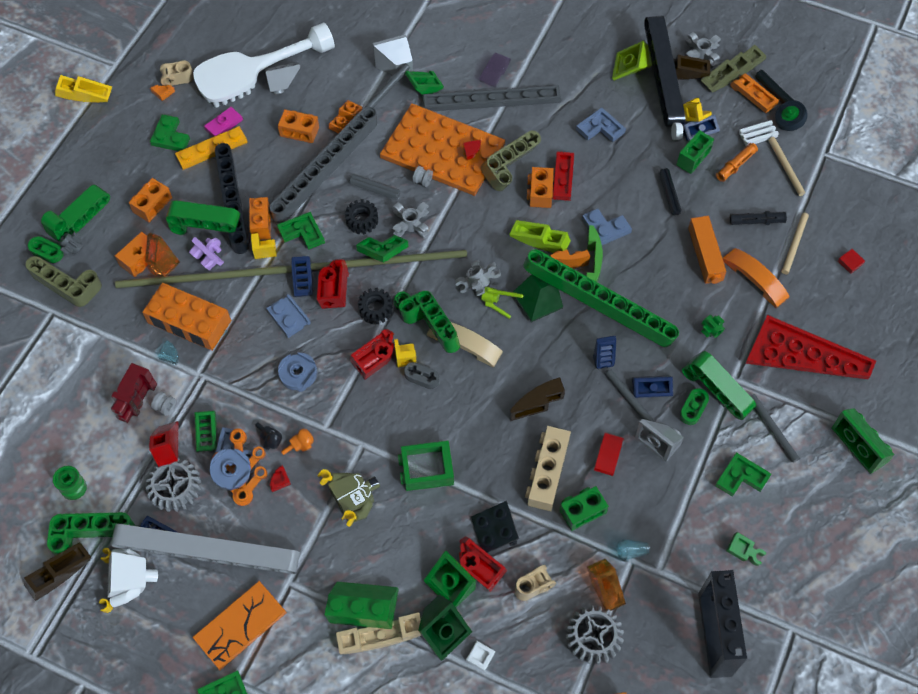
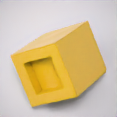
(694, 112)
(264, 248)
(404, 353)

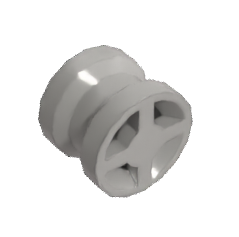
(422, 176)
(163, 403)

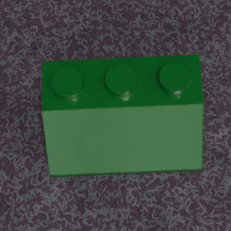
(862, 440)
(362, 605)

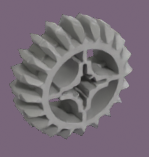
(188, 484)
(588, 618)

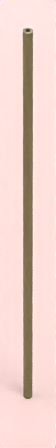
(284, 269)

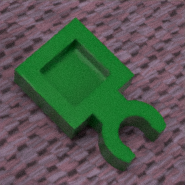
(743, 549)

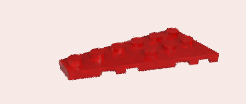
(796, 349)

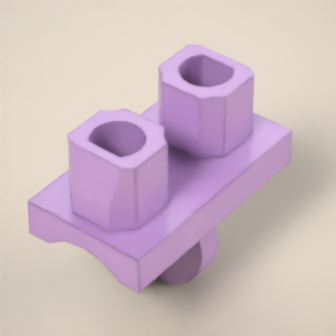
(211, 258)

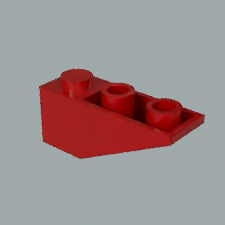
(164, 444)

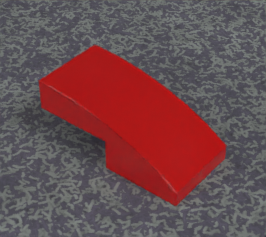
(608, 454)

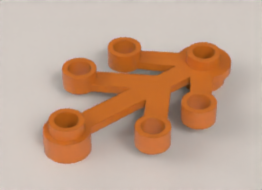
(238, 444)

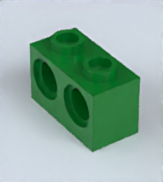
(695, 152)
(586, 512)

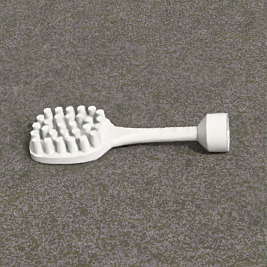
(236, 73)

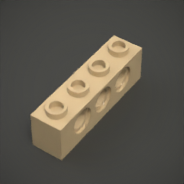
(556, 439)

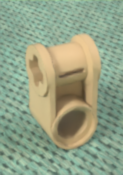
(177, 72)
(537, 581)

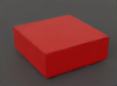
(851, 261)

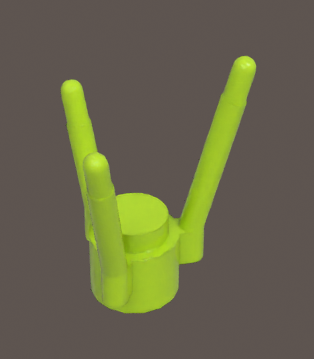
(492, 295)

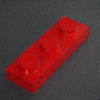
(563, 176)

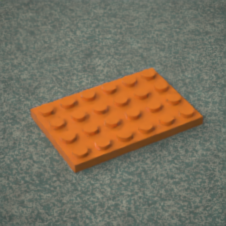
(437, 145)

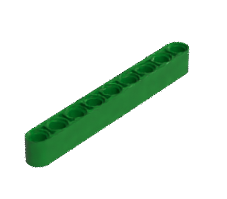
(594, 290)

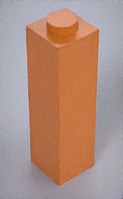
(707, 249)

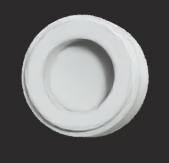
(677, 131)

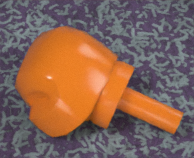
(300, 441)

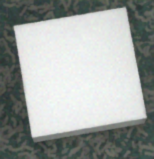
(480, 656)

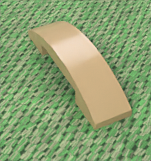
(475, 344)
(371, 638)

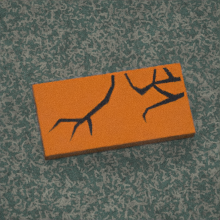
(239, 625)

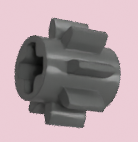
(70, 243)

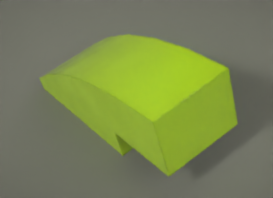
(540, 236)

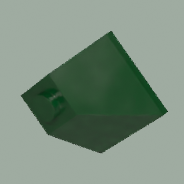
(538, 298)
(443, 627)

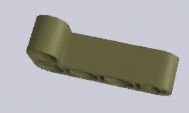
(512, 155)
(56, 279)

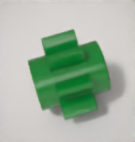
(712, 326)

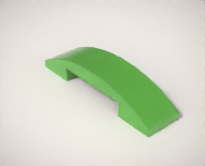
(594, 244)

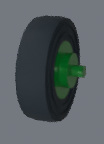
(791, 115)

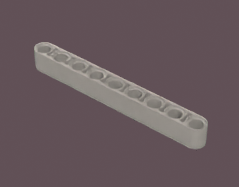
(205, 549)

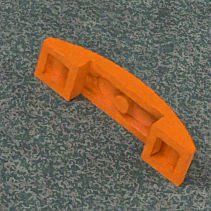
(758, 274)

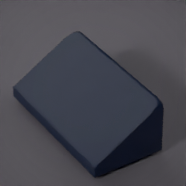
(708, 125)
(652, 386)

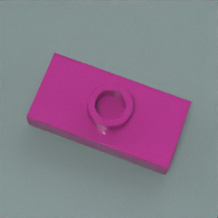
(223, 122)

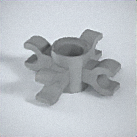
(703, 48)
(411, 214)
(478, 277)

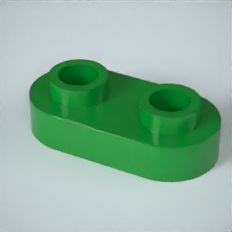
(47, 249)
(693, 407)

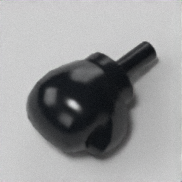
(271, 436)

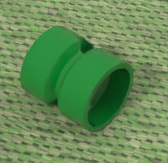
(69, 482)

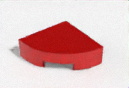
(471, 148)
(279, 479)

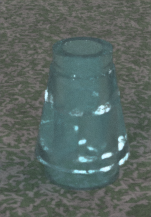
(631, 549)

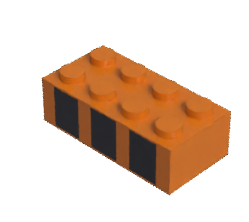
(187, 316)

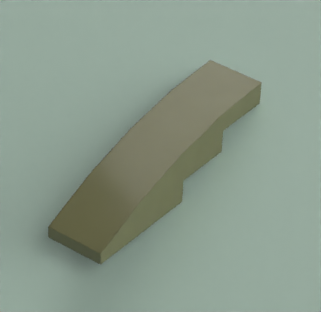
(733, 69)

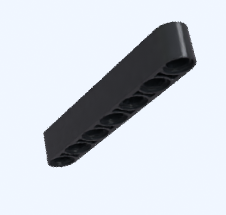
(664, 70)
(230, 189)

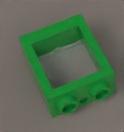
(424, 466)

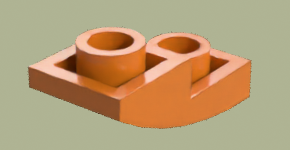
(346, 114)
(576, 260)

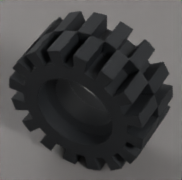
(363, 225)
(375, 296)

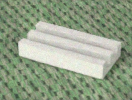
(757, 130)

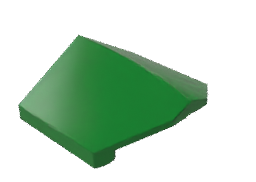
(425, 82)

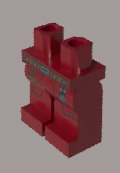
(132, 392)

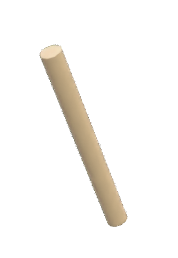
(787, 167)
(795, 242)

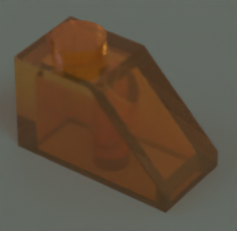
(159, 256)
(606, 584)

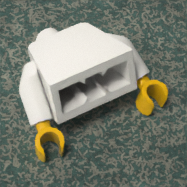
(125, 577)

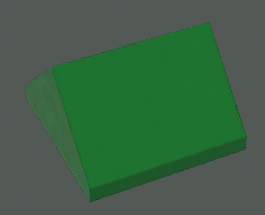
(450, 580)

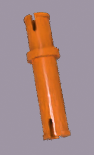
(732, 166)

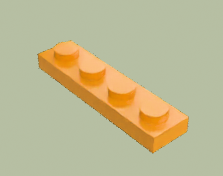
(206, 149)

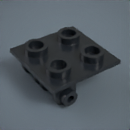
(495, 527)

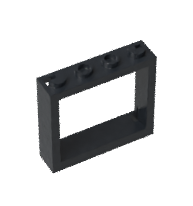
(722, 624)

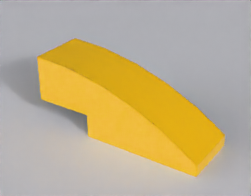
(82, 90)

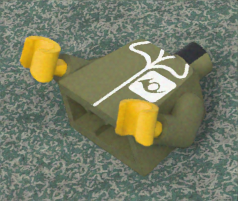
(351, 493)

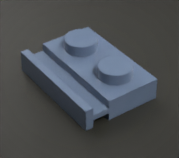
(288, 316)

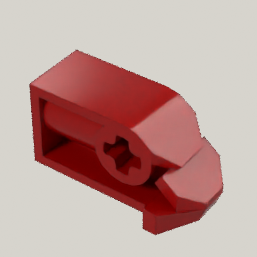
(333, 285)
(367, 358)
(487, 569)

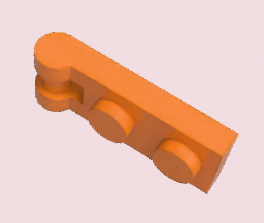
(755, 93)

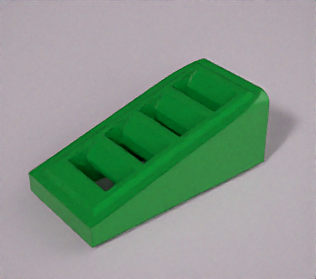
(202, 416)

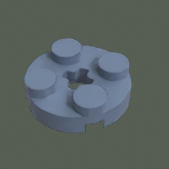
(300, 381)
(230, 457)

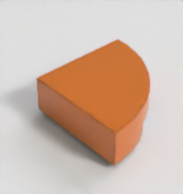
(162, 92)

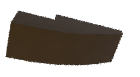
(691, 67)
(538, 399)
(56, 571)

